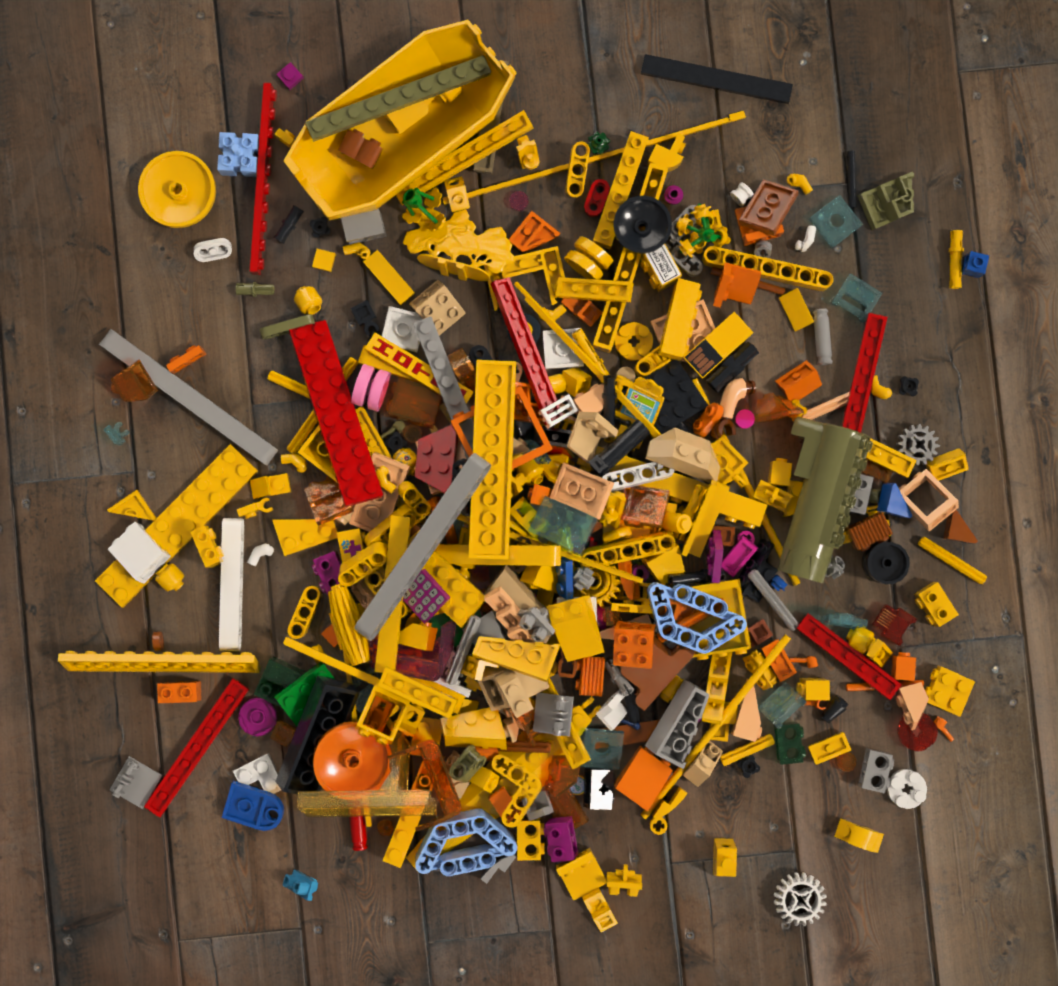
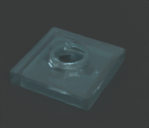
(832, 234)
(844, 620)
(612, 757)

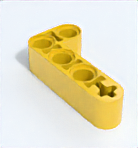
(408, 509)

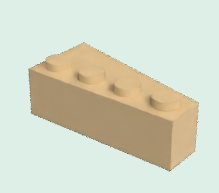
(517, 591)

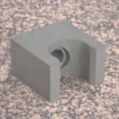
(364, 227)

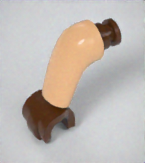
(732, 394)

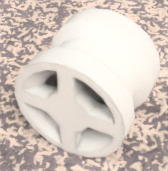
(741, 194)

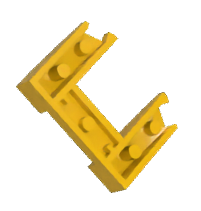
(545, 260)

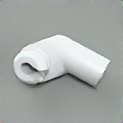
(258, 551)

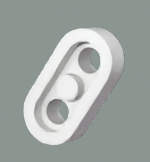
(213, 250)

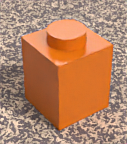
(903, 666)

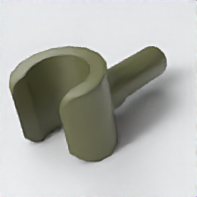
(398, 425)

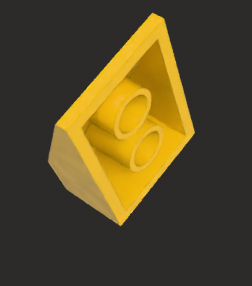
(576, 628)

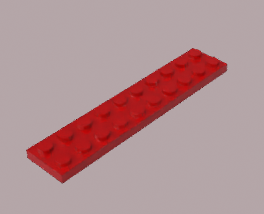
(335, 414)

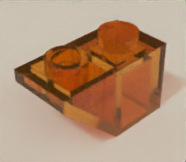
(560, 776)

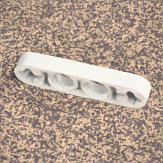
(637, 474)

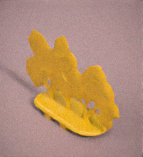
(458, 239)

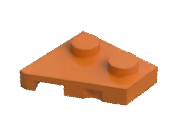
(532, 233)

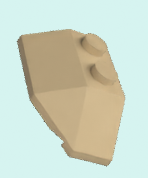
(685, 454)

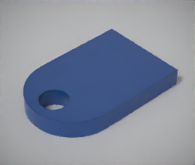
(252, 807)

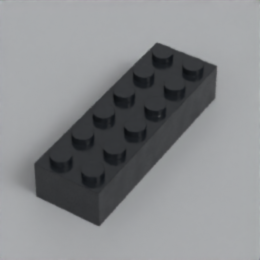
(327, 706)

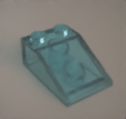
(563, 525)

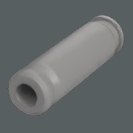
(822, 337)

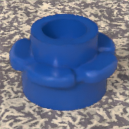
(778, 583)

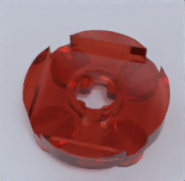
(924, 740)

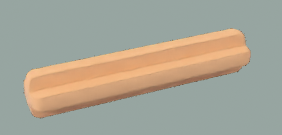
(826, 407)

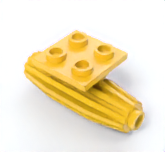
(344, 617)

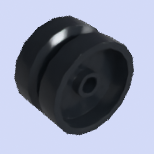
(895, 556)

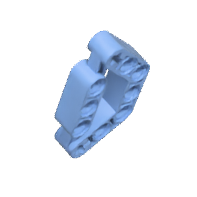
(707, 606)
(483, 828)

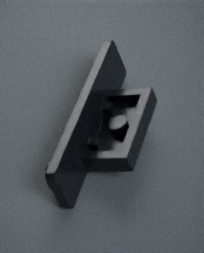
(757, 562)

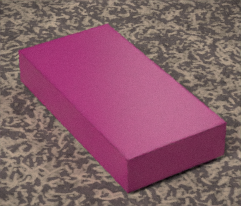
(738, 556)

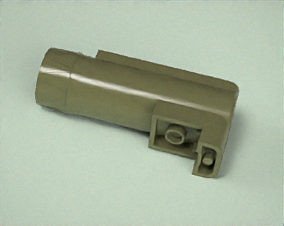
(831, 474)

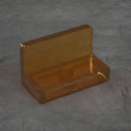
(525, 725)

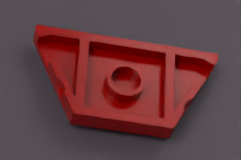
(436, 458)

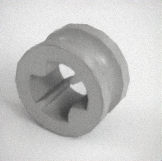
(767, 246)

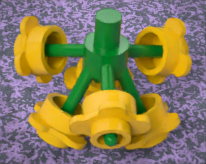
(703, 235)

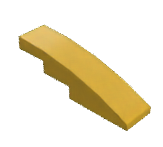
(717, 688)

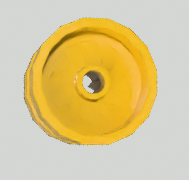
(588, 259)

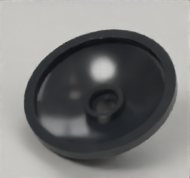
(642, 212)

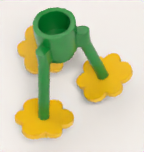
(413, 201)

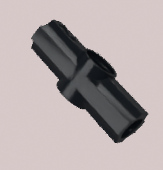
(732, 366)

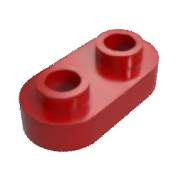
(596, 198)

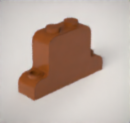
(665, 667)

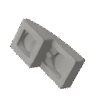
(501, 863)

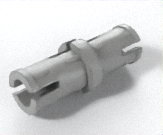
(618, 678)

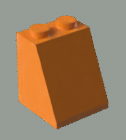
(643, 777)

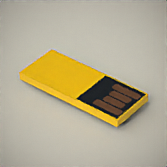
(718, 345)

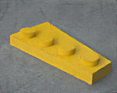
(519, 656)

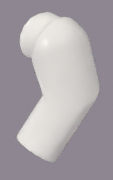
(809, 239)

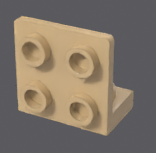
(439, 304)
(587, 432)

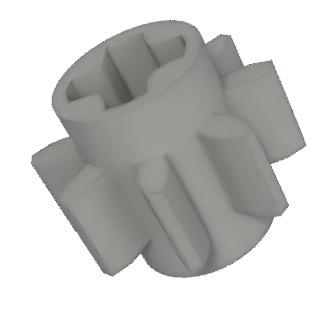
(835, 567)
(583, 578)

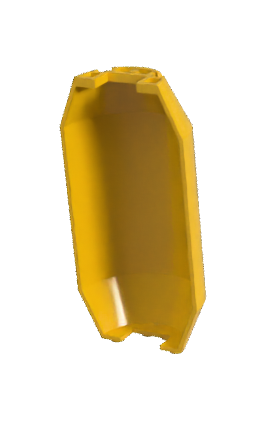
(348, 187)

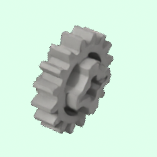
(912, 438)

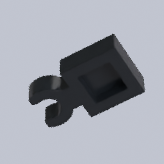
(365, 315)

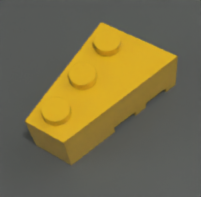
(475, 728)

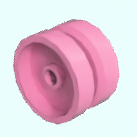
(370, 387)

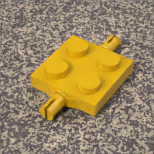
(730, 462)

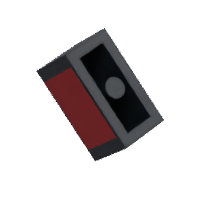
(558, 439)

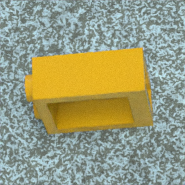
(391, 697)

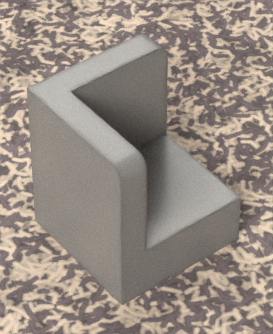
(540, 806)

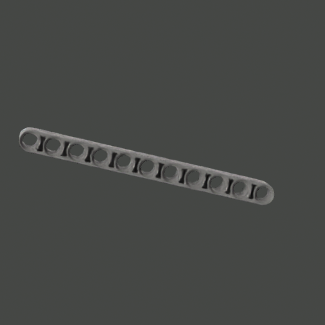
(191, 398)
(422, 546)

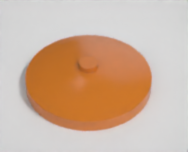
(349, 760)

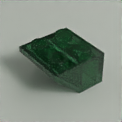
(276, 678)

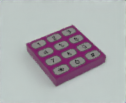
(425, 596)

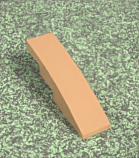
(507, 614)

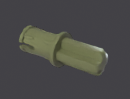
(254, 289)

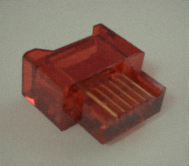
(893, 623)

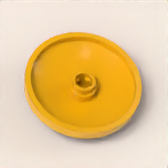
(177, 189)

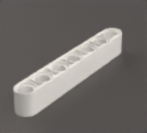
(231, 584)

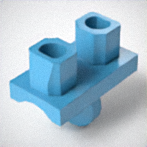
(301, 884)

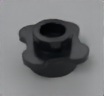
(320, 222)
(913, 382)
(396, 437)
(750, 760)

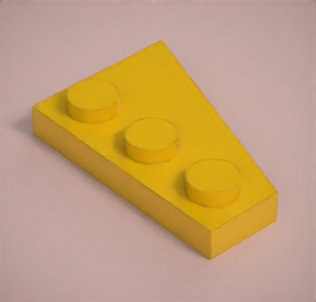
(303, 534)

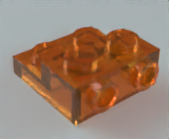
(326, 501)
(645, 507)

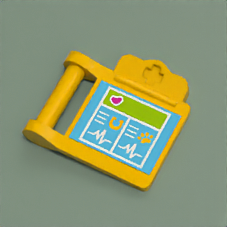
(644, 395)

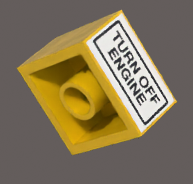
(661, 268)

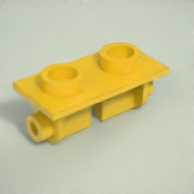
(752, 662)

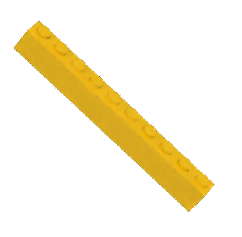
(627, 268)
(681, 489)

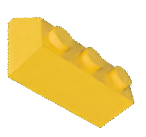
(315, 452)

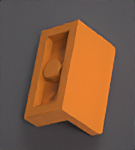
(799, 381)

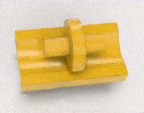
(527, 153)
(516, 484)
(772, 495)
(613, 509)
(624, 879)

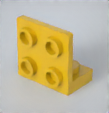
(581, 874)

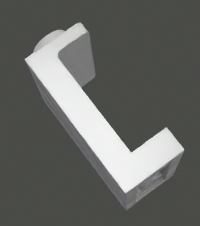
(138, 553)

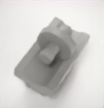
(538, 621)

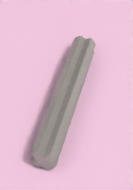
(773, 599)
(463, 649)

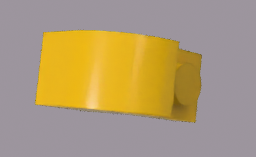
(666, 157)
(859, 835)

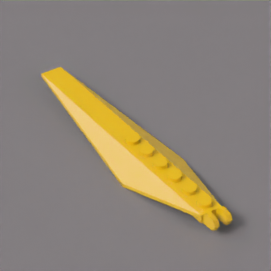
(535, 763)

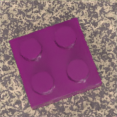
(715, 556)

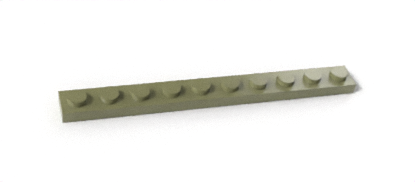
(398, 98)

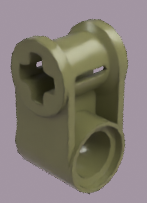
(468, 763)

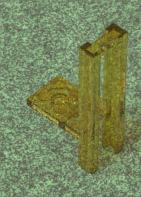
(390, 800)

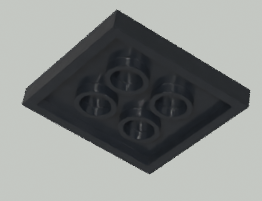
(680, 396)

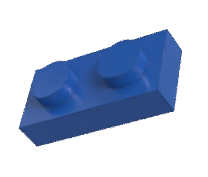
(565, 578)

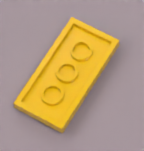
(464, 596)

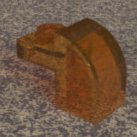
(463, 368)

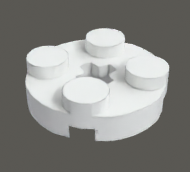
(917, 793)

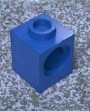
(975, 264)

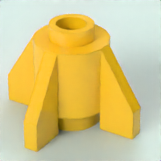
(552, 469)

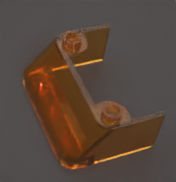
(440, 779)

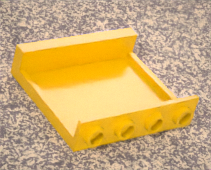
(732, 594)

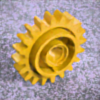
(604, 589)

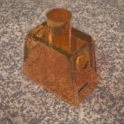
(133, 383)

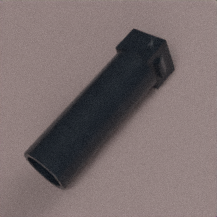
(619, 448)

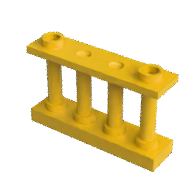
(423, 692)

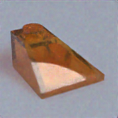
(775, 407)

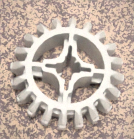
(794, 904)

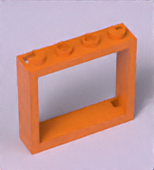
(546, 447)

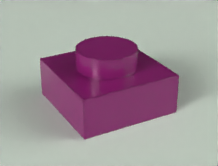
(290, 76)

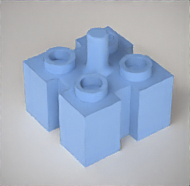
(238, 154)

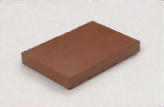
(768, 207)

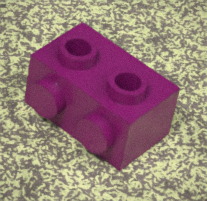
(328, 569)
(561, 839)

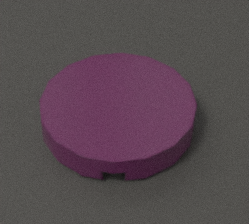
(258, 717)

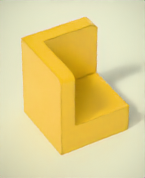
(577, 381)

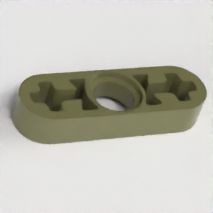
(283, 327)

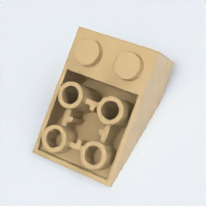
(493, 692)

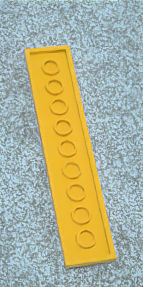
(495, 444)
(186, 513)
(159, 662)

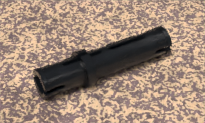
(609, 398)
(692, 578)

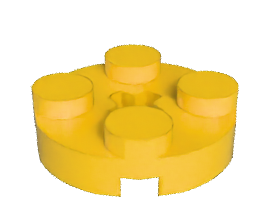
(625, 348)

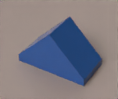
(892, 502)

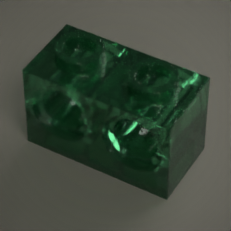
(783, 743)

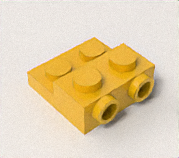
(208, 550)
(948, 690)

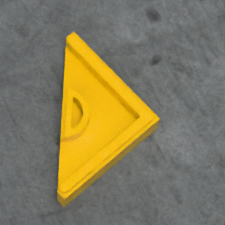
(134, 506)

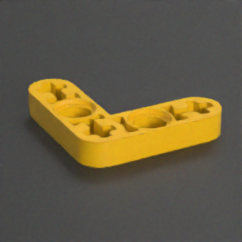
(522, 791)

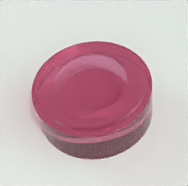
(519, 201)

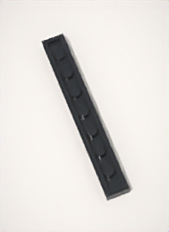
(716, 79)

